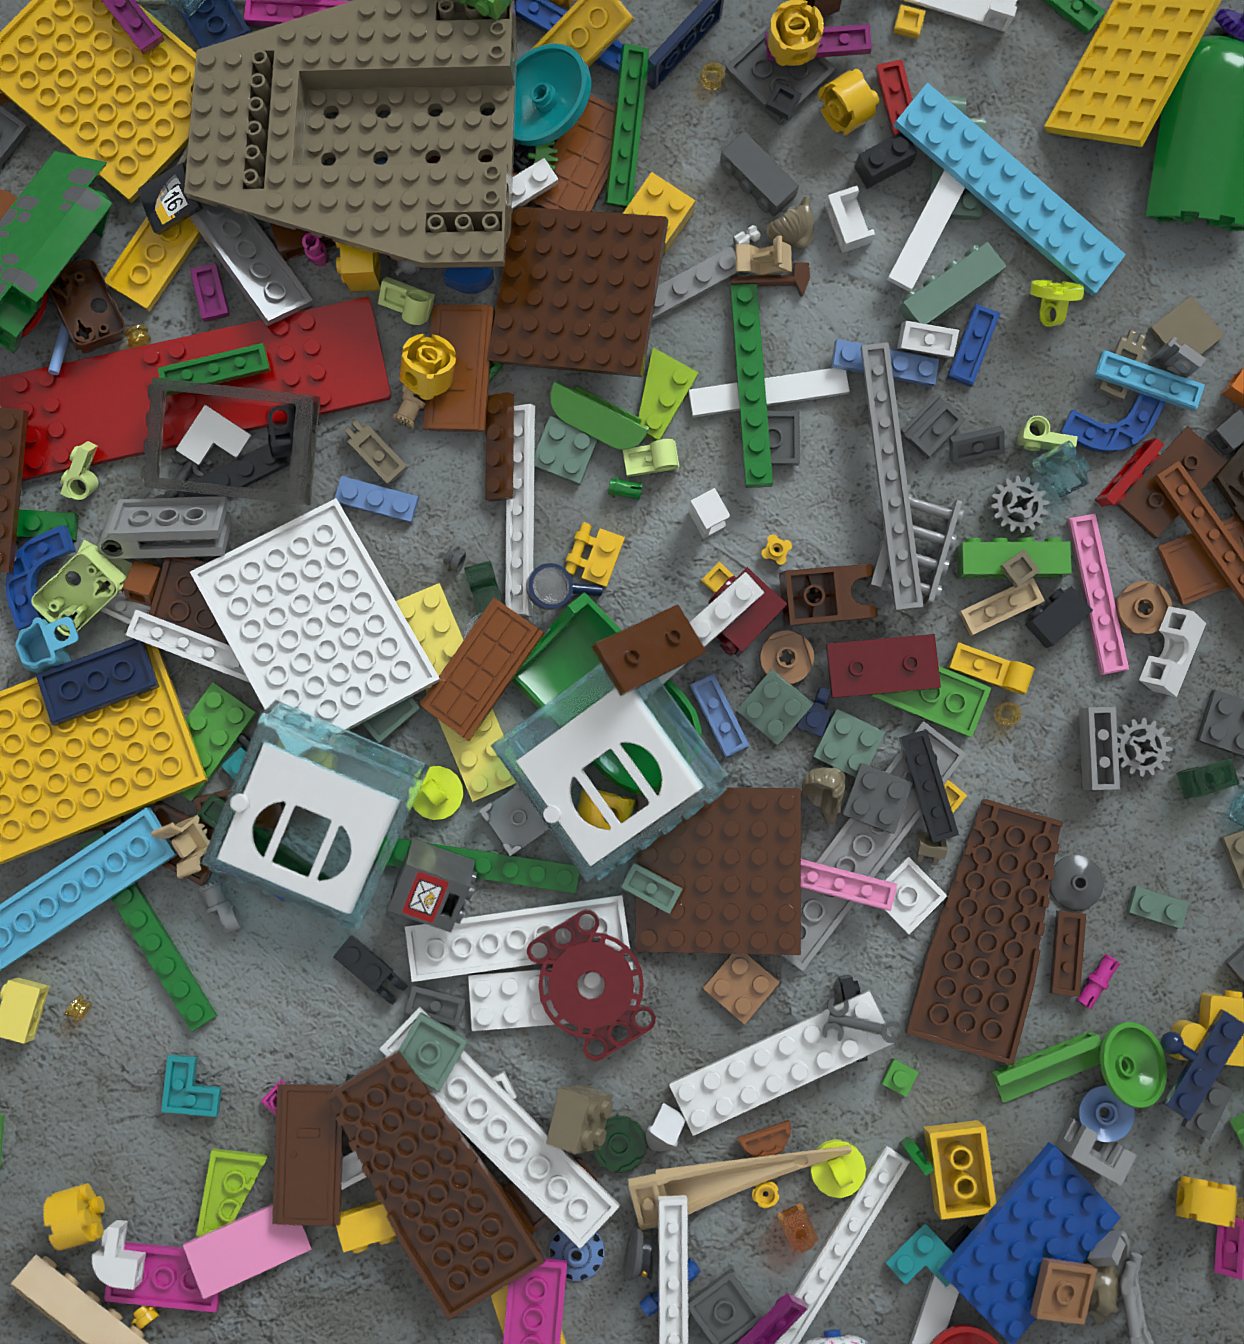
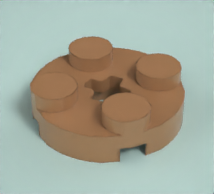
(1128, 603)
(795, 645)

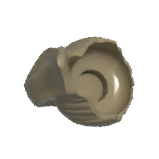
(794, 226)
(826, 790)
(1104, 1293)

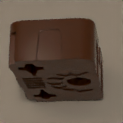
(83, 286)

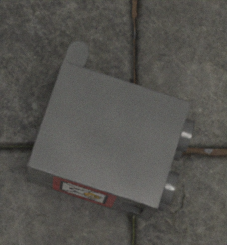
(425, 883)

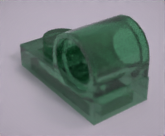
(482, 584)
(1207, 778)

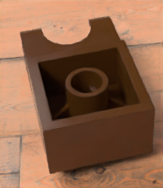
(832, 595)

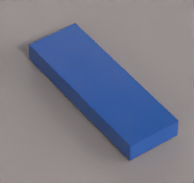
(973, 345)

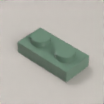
(652, 888)
(1157, 907)

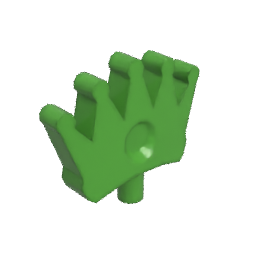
(544, 151)

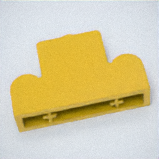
(1209, 1007)

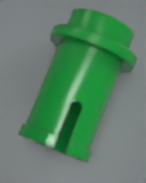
(624, 489)

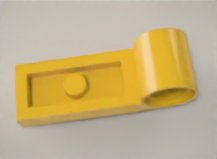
(991, 669)

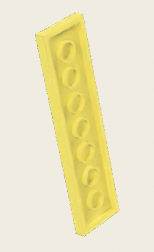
(440, 637)

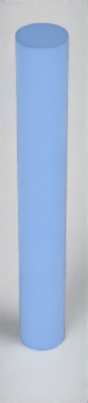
(59, 351)

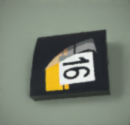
(166, 201)

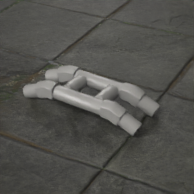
(1133, 1303)

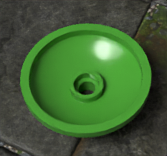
(1133, 1065)

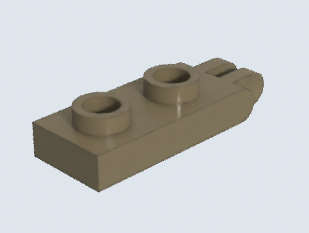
(1128, 349)
(375, 452)

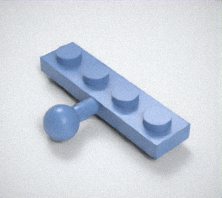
(905, 366)

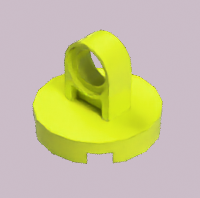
(1056, 296)
(439, 794)
(839, 1175)

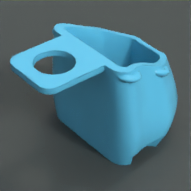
(43, 645)

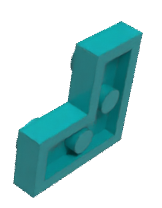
(181, 1092)
(920, 1250)

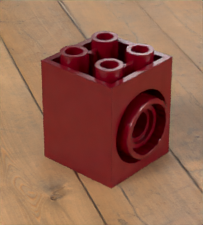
(753, 620)

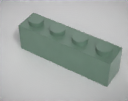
(954, 286)

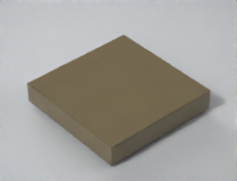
(1189, 325)

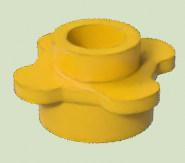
(778, 557)

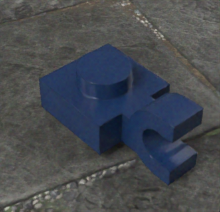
(816, 717)

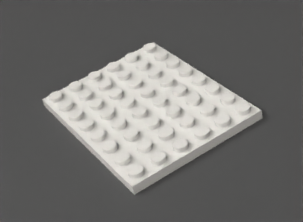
(315, 621)

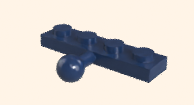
(1203, 1063)

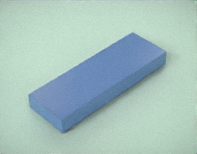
(719, 715)

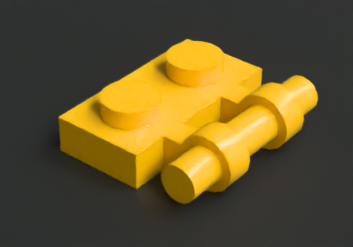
(602, 556)

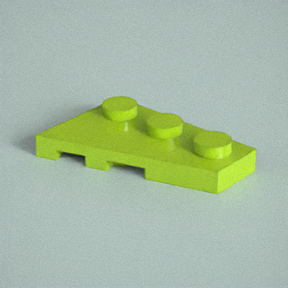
(664, 392)
(227, 1186)

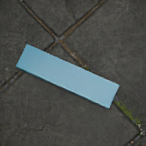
(1149, 380)

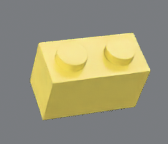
(21, 1009)

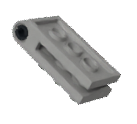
(166, 528)

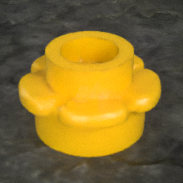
(769, 1200)
(144, 1316)

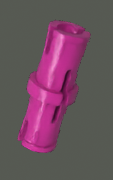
(315, 249)
(1098, 981)

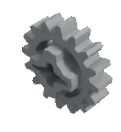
(1015, 495)
(1146, 737)

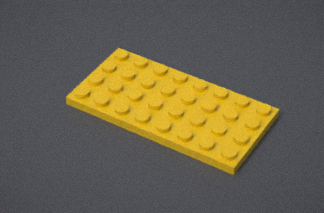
(1130, 69)

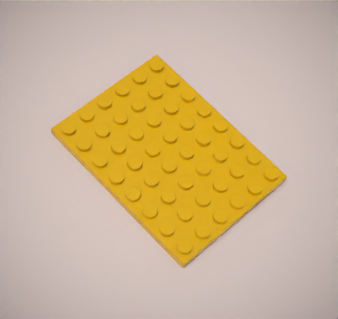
(96, 89)
(89, 767)

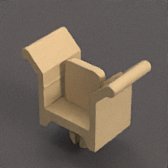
(764, 260)
(189, 843)

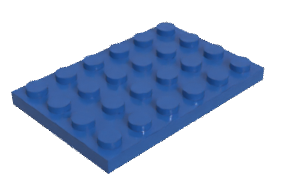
(1041, 1216)

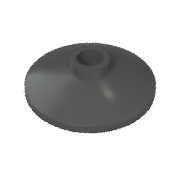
(1064, 887)

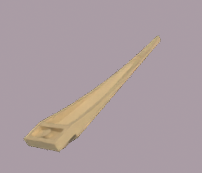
(715, 1181)

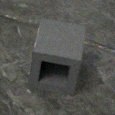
(1229, 433)

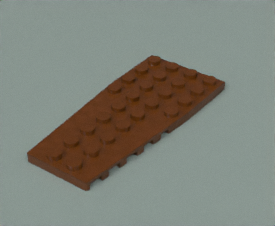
(988, 936)
(433, 1187)

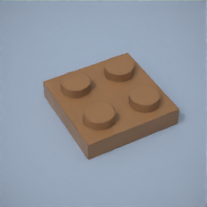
(741, 986)
(1063, 1291)

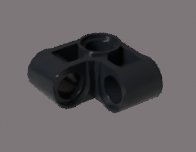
(281, 437)

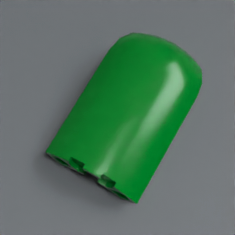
(1202, 140)
(567, 656)

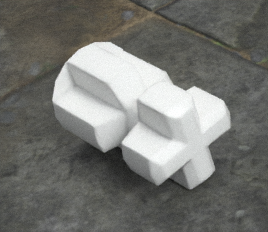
(743, 238)

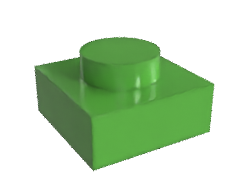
(899, 1077)

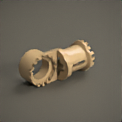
(408, 408)

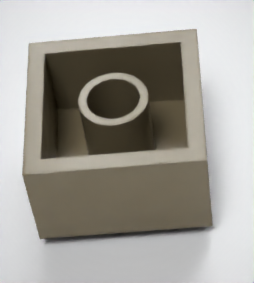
(580, 1119)

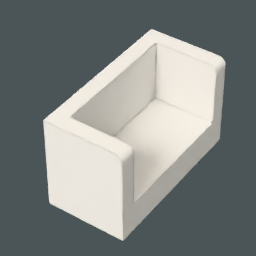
(848, 220)
(927, 339)
(708, 513)

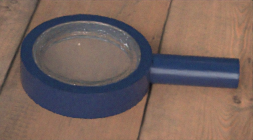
(552, 587)

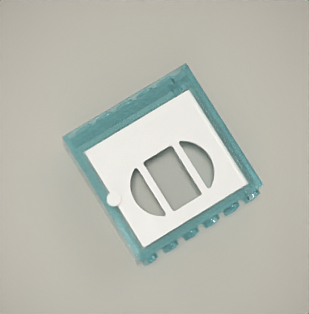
(549, 768)
(331, 775)

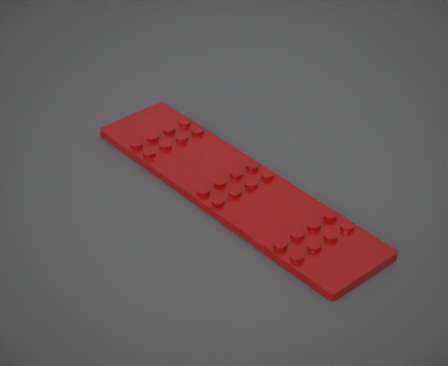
(105, 397)

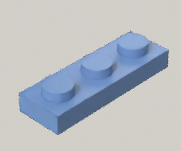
(376, 499)

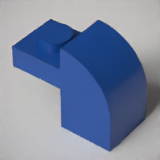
(468, 279)

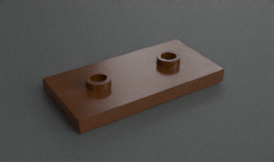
(1146, 500)
(648, 649)

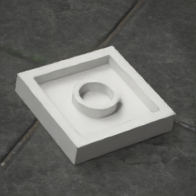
(914, 896)

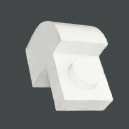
(114, 1264)

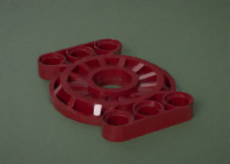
(602, 1012)

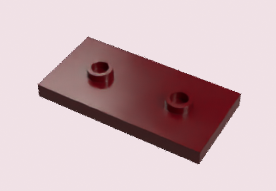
(883, 666)

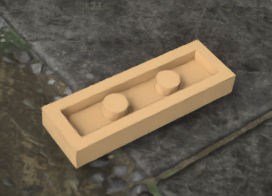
(1001, 606)

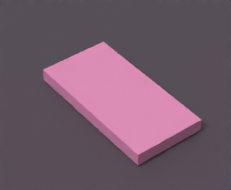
(243, 1250)

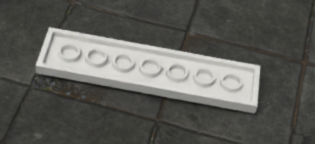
(503, 937)
(775, 1066)

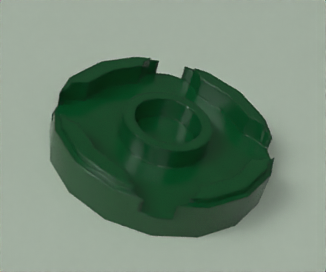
(623, 1145)

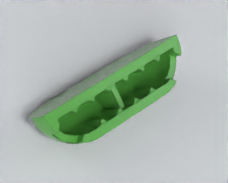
(597, 416)

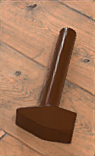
(800, 278)

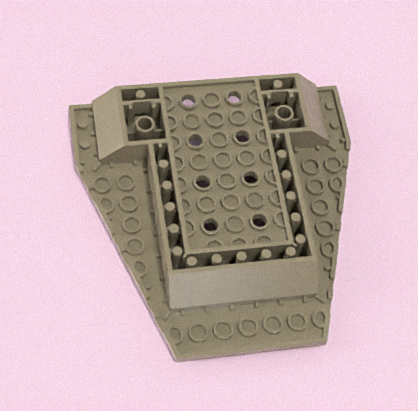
(266, 133)

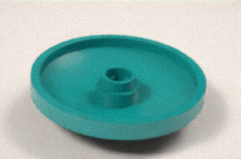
(550, 93)

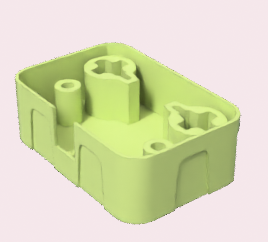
(62, 599)

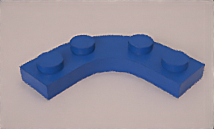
(1114, 436)
(28, 564)

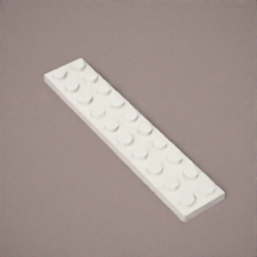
(518, 1146)

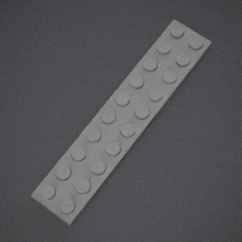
(864, 851)

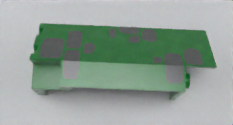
(44, 234)

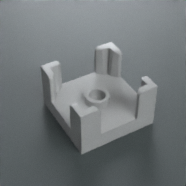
(514, 820)
(1078, 1142)

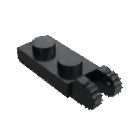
(368, 968)

